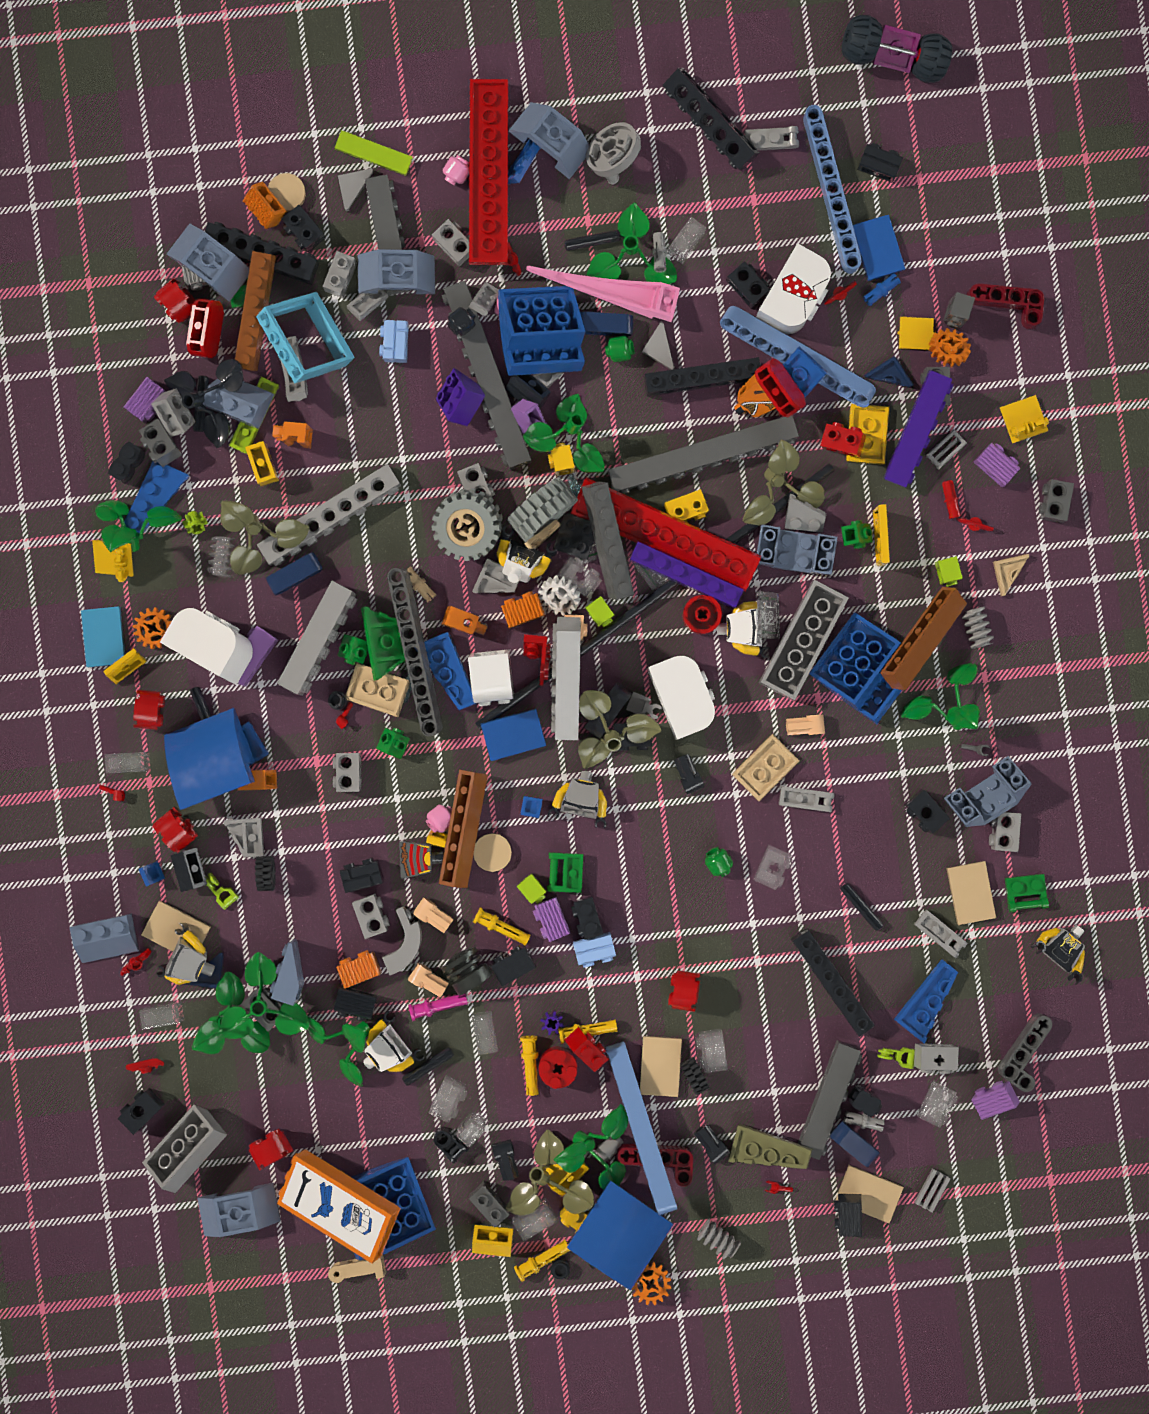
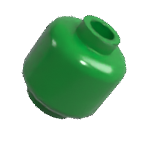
(620, 349)
(718, 862)

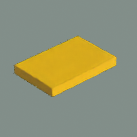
(874, 424)
(881, 535)

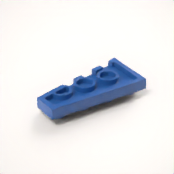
(522, 162)
(155, 491)
(449, 669)
(923, 1006)

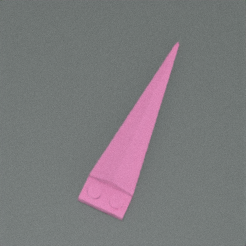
(644, 298)

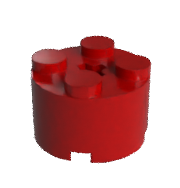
(176, 300)
(702, 603)
(148, 709)
(175, 830)
(685, 990)
(557, 1078)
(270, 1150)

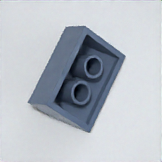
(245, 405)
(104, 938)

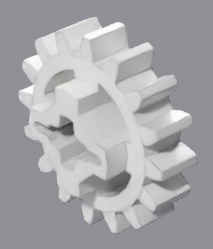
(559, 595)

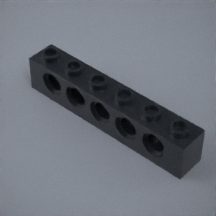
(747, 150)
(304, 273)
(700, 376)
(832, 982)

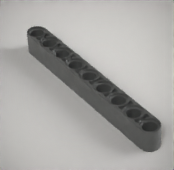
(408, 644)

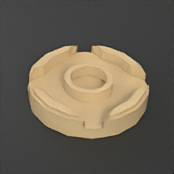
(288, 190)
(492, 852)

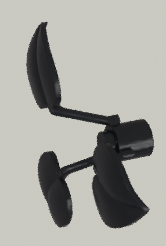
(215, 425)

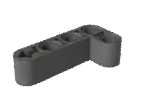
(1028, 1051)

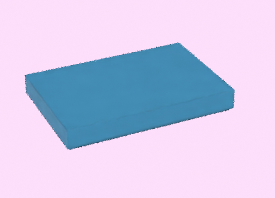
(102, 636)

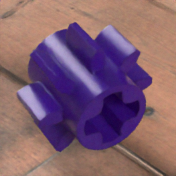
(552, 1016)

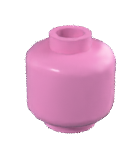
(456, 170)
(439, 818)

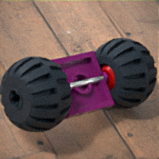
(896, 48)

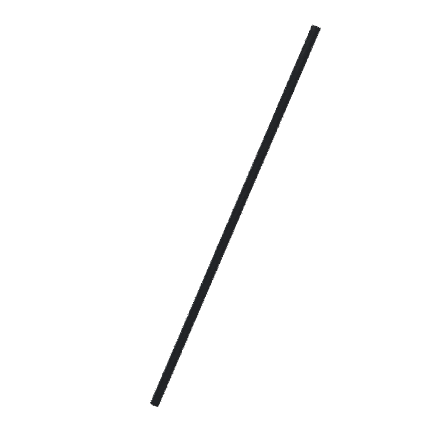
(641, 606)

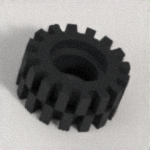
(265, 873)
(694, 1076)

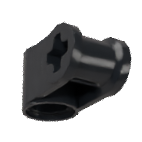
(452, 1147)

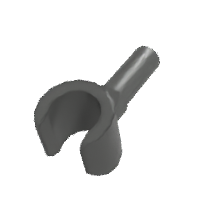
(978, 749)

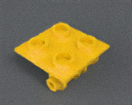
(1024, 419)
(115, 563)

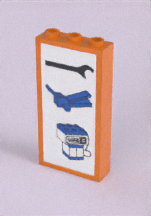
(338, 1205)

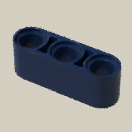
(607, 324)
(294, 573)
(854, 1144)

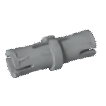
(659, 252)
(864, 1121)

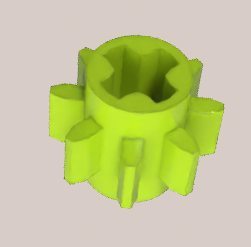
(195, 522)

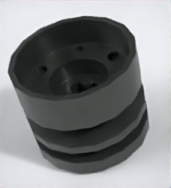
(466, 970)

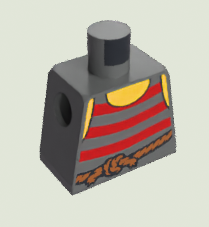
(417, 858)

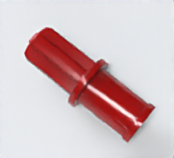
(951, 499)

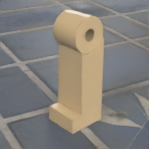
(355, 1268)

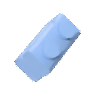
(395, 341)
(594, 949)

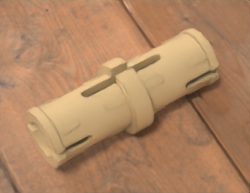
(420, 585)

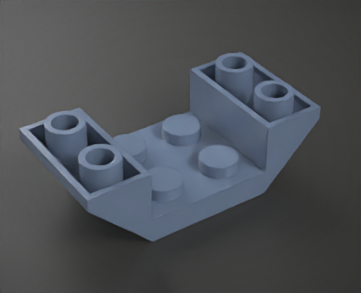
(554, 135)
(209, 261)
(396, 271)
(796, 550)
(990, 796)
(239, 1211)

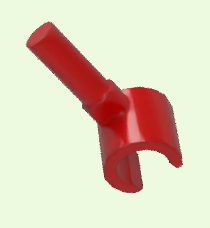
(341, 721)
(118, 795)
(776, 1187)

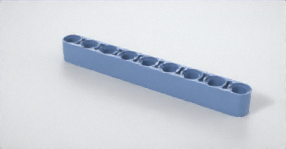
(833, 179)
(782, 347)
(641, 1128)

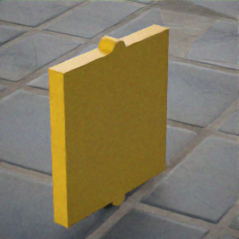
(915, 333)

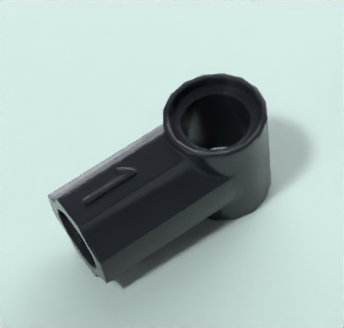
(689, 777)
(714, 1147)
(505, 1154)

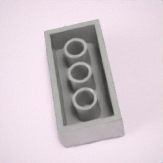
(184, 1149)

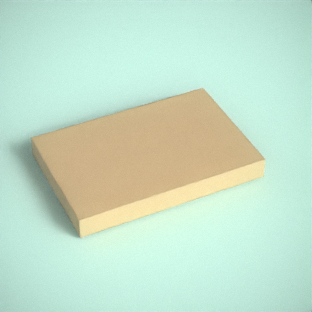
(382, 695)
(765, 767)
(971, 892)
(164, 922)
(660, 1066)
(877, 1193)

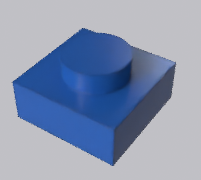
(531, 807)
(151, 873)

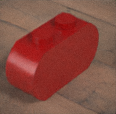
(205, 328)
(780, 387)

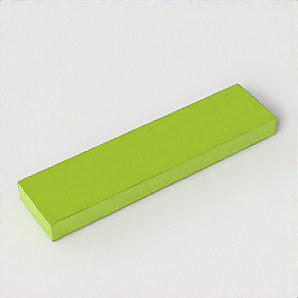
(373, 153)
(245, 433)

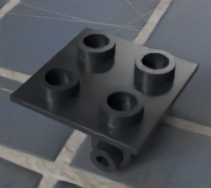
(575, 537)

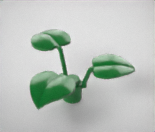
(632, 226)
(571, 411)
(116, 536)
(958, 717)
(236, 1021)
(209, 1036)
(356, 1037)
(573, 1156)

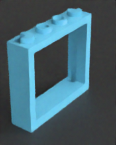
(323, 323)

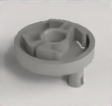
(613, 161)

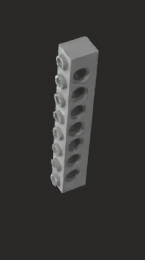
(269, 546)

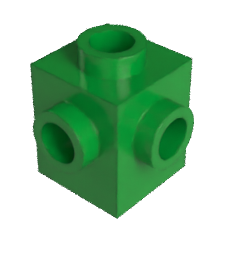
(857, 534)
(353, 649)
(393, 742)

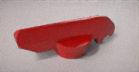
(513, 261)
(840, 293)
(975, 524)
(135, 963)
(145, 1066)

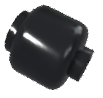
(461, 321)

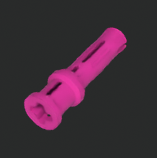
(428, 1008)

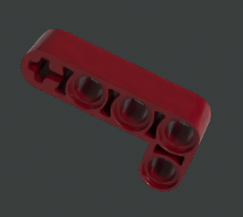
(1005, 300)
(672, 1161)

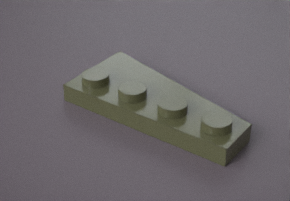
(766, 1149)

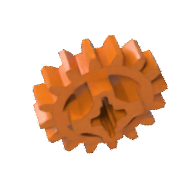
(947, 347)
(150, 635)
(645, 1291)

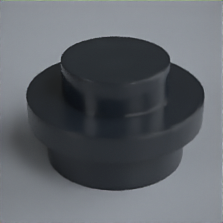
(337, 700)
(560, 1269)

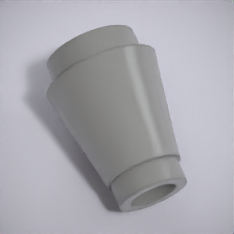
(608, 1148)

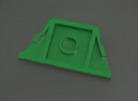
(383, 642)

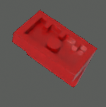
(535, 647)

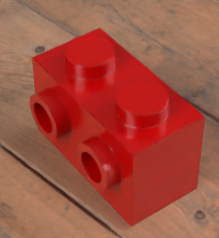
(843, 440)
(586, 1049)

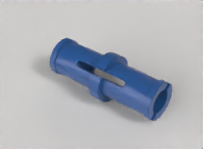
(881, 289)

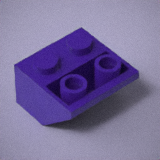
(459, 398)

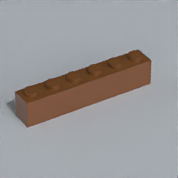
(255, 300)
(923, 638)
(463, 829)

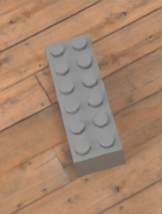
(317, 638)
(803, 640)
(566, 678)

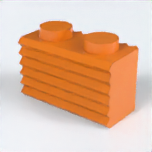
(264, 205)
(522, 610)
(358, 969)

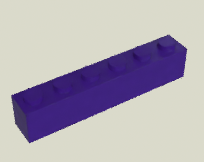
(916, 431)
(686, 575)

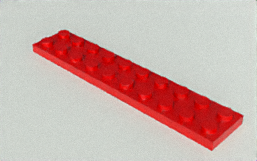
(488, 172)
(678, 539)

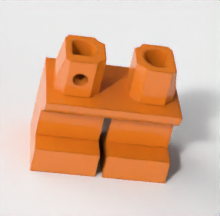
(294, 432)

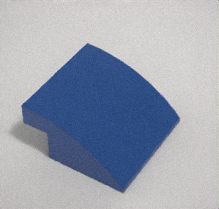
(541, 330)
(854, 667)
(208, 758)
(400, 1186)
(620, 1235)

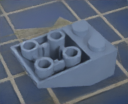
(290, 978)

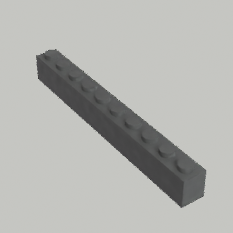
(489, 379)
(703, 454)

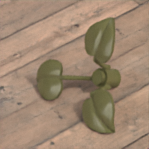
(782, 460)
(236, 516)
(593, 751)
(524, 1198)

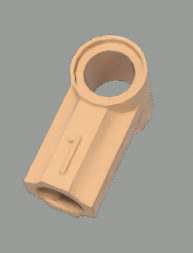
(808, 725)
(428, 912)
(423, 977)

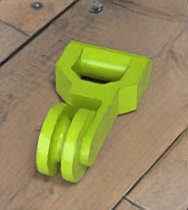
(228, 901)
(885, 1054)

